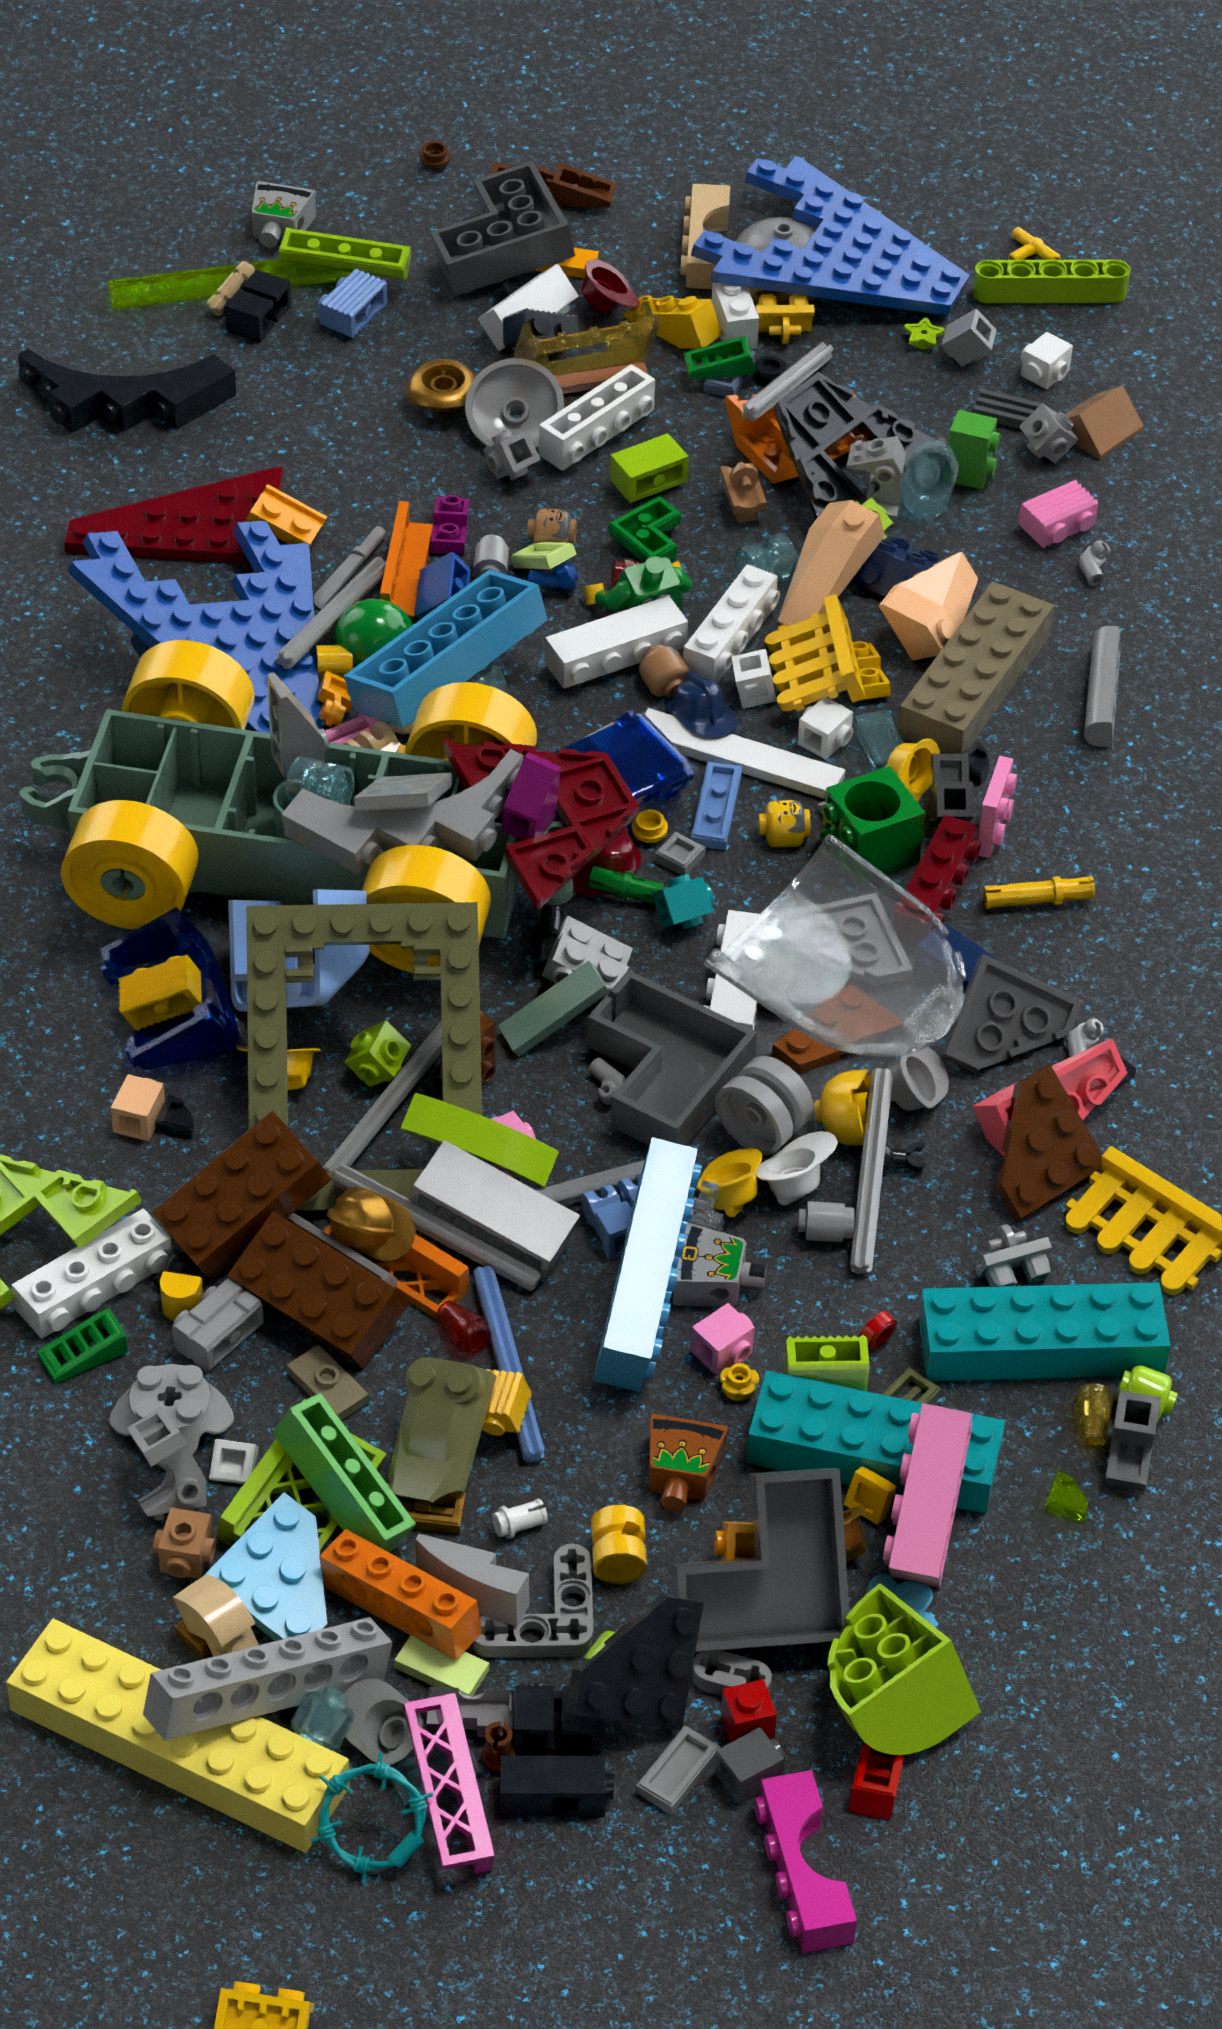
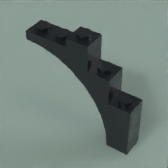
(127, 400)

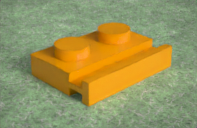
(287, 517)

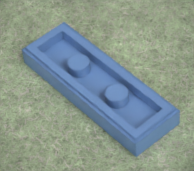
(716, 805)

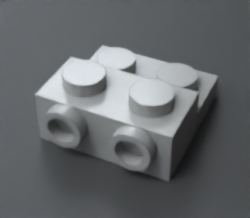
(580, 943)

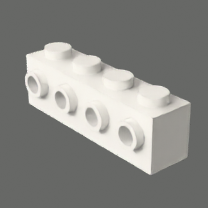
(596, 417)
(731, 623)
(614, 641)
(93, 1274)

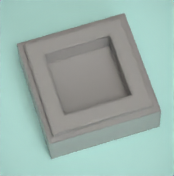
(679, 854)

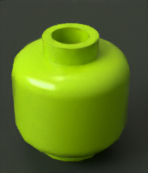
(1152, 1383)

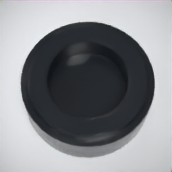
(768, 369)

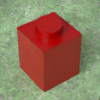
(746, 1709)

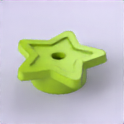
(923, 334)

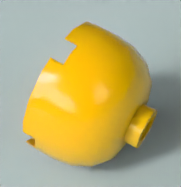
(844, 1106)

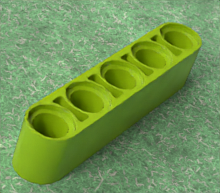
(1051, 281)

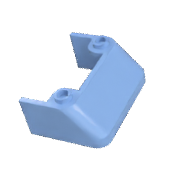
(332, 965)

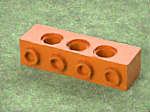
(401, 1594)

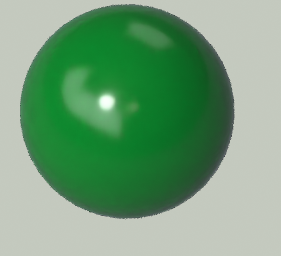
(369, 627)

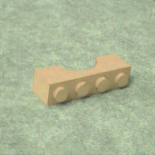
(708, 212)

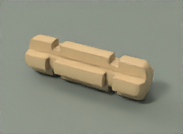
(229, 288)

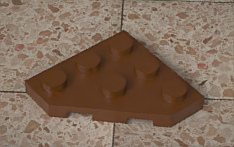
(1043, 1145)

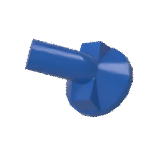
(562, 577)

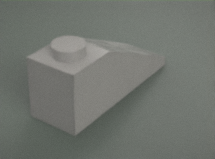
(292, 728)

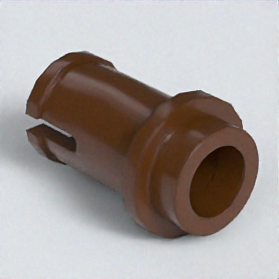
(497, 1745)

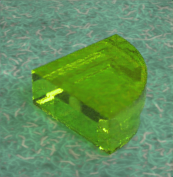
(1067, 1498)

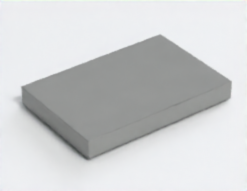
(403, 792)

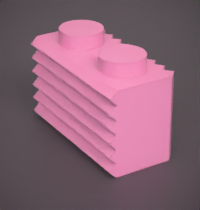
(1058, 513)

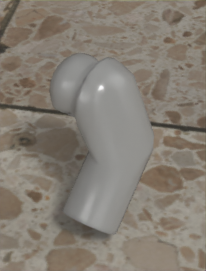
(1092, 560)
(1084, 1036)
(609, 1079)

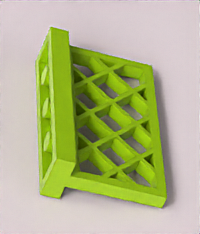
(266, 1481)

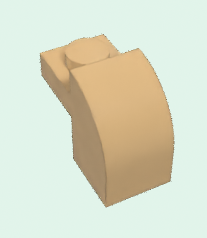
(216, 1615)

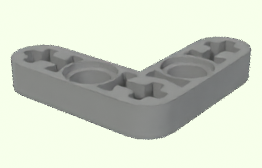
(563, 1620)

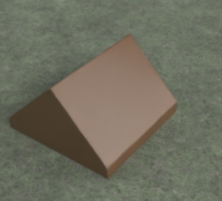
(1105, 422)

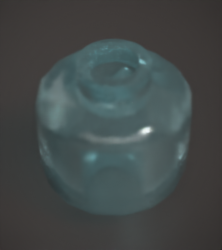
(323, 1717)

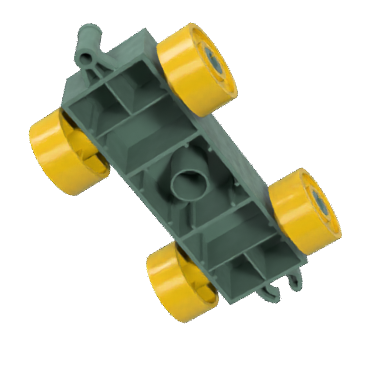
(195, 802)

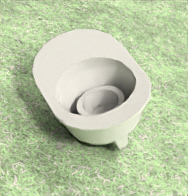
(797, 1166)

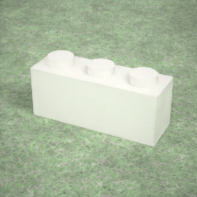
(545, 292)

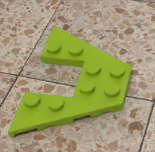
(75, 1205)

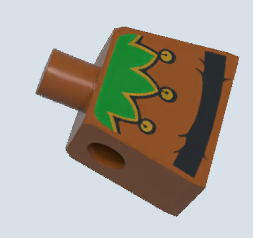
(684, 1458)

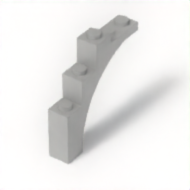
(355, 837)

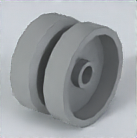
(764, 1105)

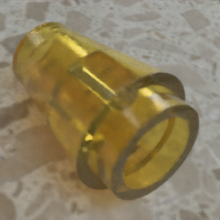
(1093, 1411)

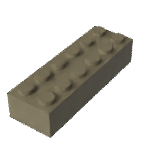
(976, 669)

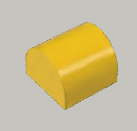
(334, 660)
(179, 1293)

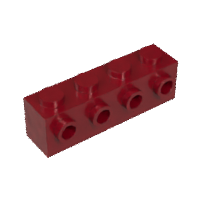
(945, 865)

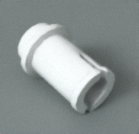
(518, 1518)

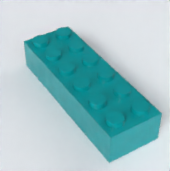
(1042, 1331)
(844, 1428)

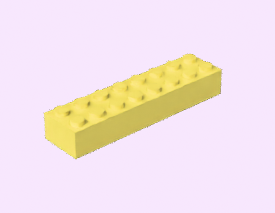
(238, 1768)

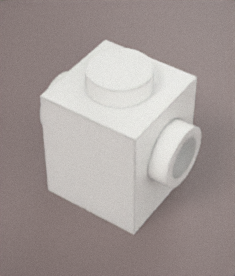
(1046, 360)
(825, 727)

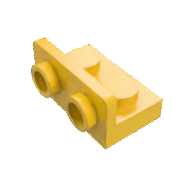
(249, 2009)

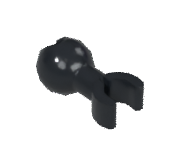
(902, 1157)

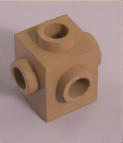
(185, 1543)

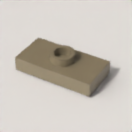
(320, 1373)

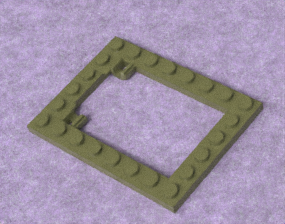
(297, 930)

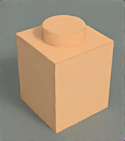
(137, 1107)

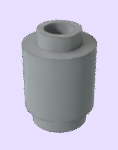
(490, 554)
(826, 1221)

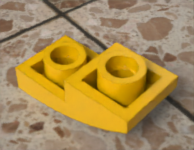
(869, 663)

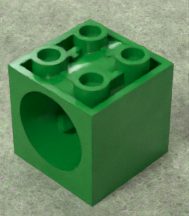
(876, 819)

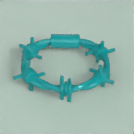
(405, 1848)

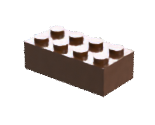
(236, 1193)
(319, 1289)

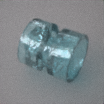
(772, 555)
(325, 780)

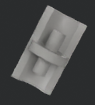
(999, 1264)

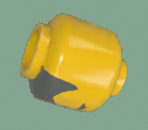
(785, 823)

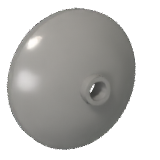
(782, 228)
(510, 387)

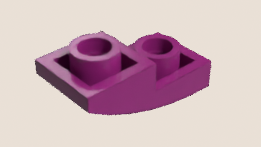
(450, 525)

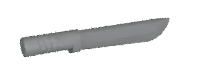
(347, 568)

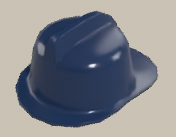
(701, 707)

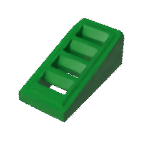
(730, 358)
(90, 1330)

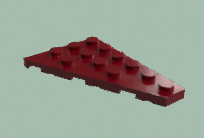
(183, 524)

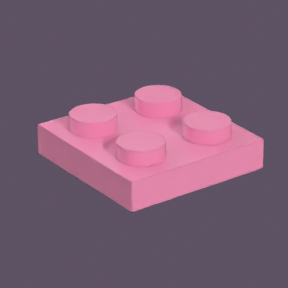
(997, 806)

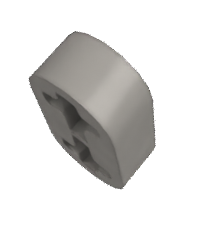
(731, 1671)

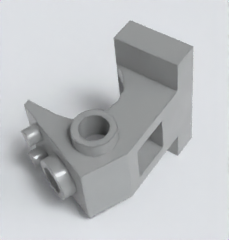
(886, 463)
(163, 1442)

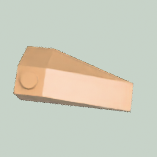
(930, 605)

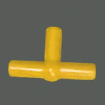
(1031, 247)

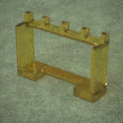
(625, 344)

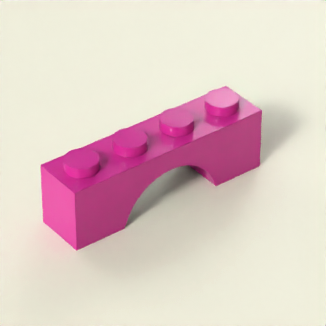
(818, 1906)

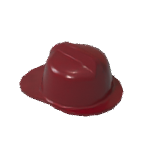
(606, 287)
(617, 856)

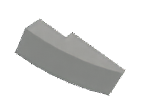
(473, 1571)

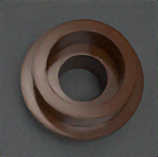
(435, 155)

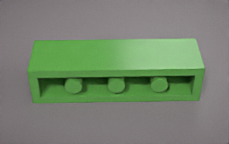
(342, 1474)

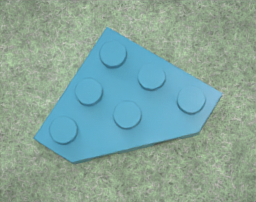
(278, 1571)

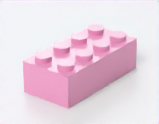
(930, 1494)

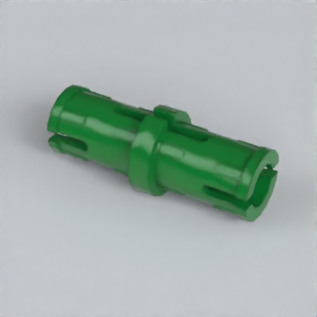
(623, 884)

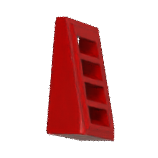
(875, 1784)

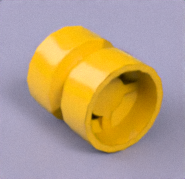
(618, 1544)

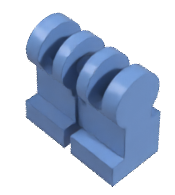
(610, 1215)

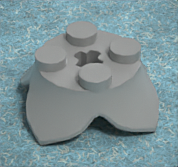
(185, 1397)

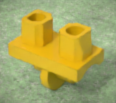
(784, 319)

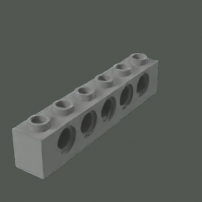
(264, 1678)

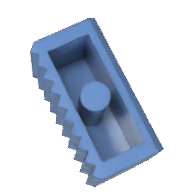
(352, 303)

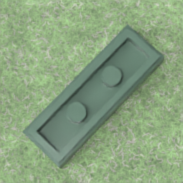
(553, 1008)

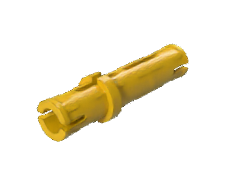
(1048, 891)

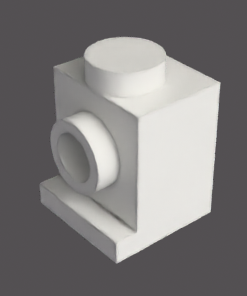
(754, 678)

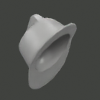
(919, 1080)
(380, 1721)

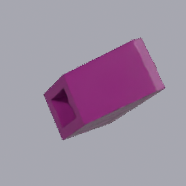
(532, 798)

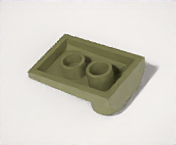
(439, 1428)

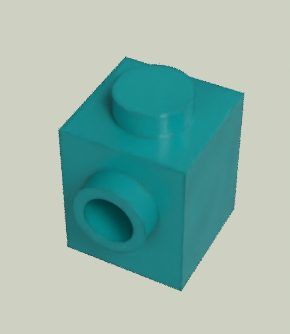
(684, 901)

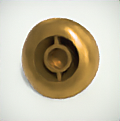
(440, 385)

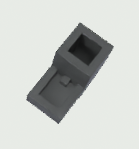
(951, 787)
(1132, 1440)

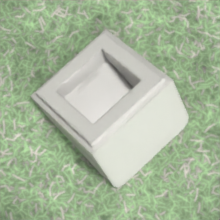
(233, 1461)

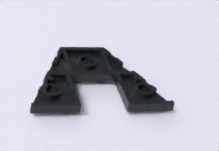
(819, 417)

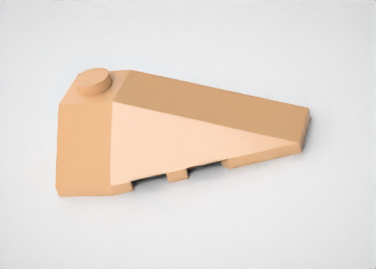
(830, 558)

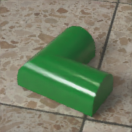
(644, 530)

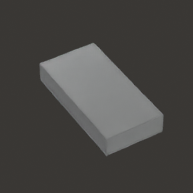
(677, 1770)

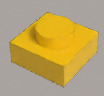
(872, 1492)

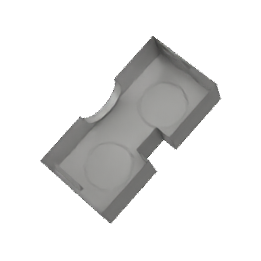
(477, 1710)

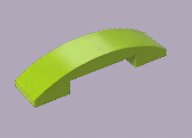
(480, 1137)

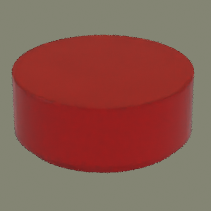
(879, 1329)

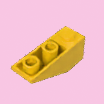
(682, 322)

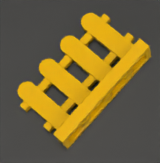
(815, 659)
(1159, 1201)

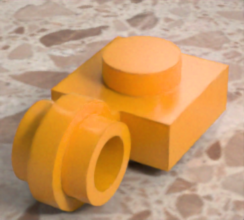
(335, 699)

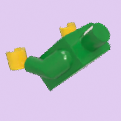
(642, 585)

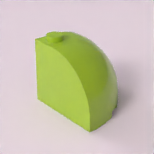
(898, 1677)

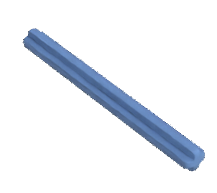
(506, 1354)

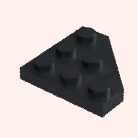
(642, 1669)

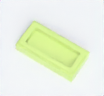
(543, 555)
(439, 1669)

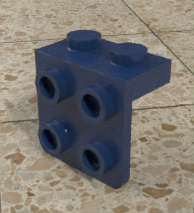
(891, 564)

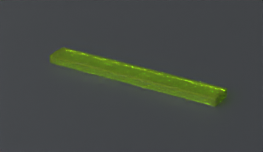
(205, 282)

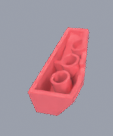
(1085, 1077)

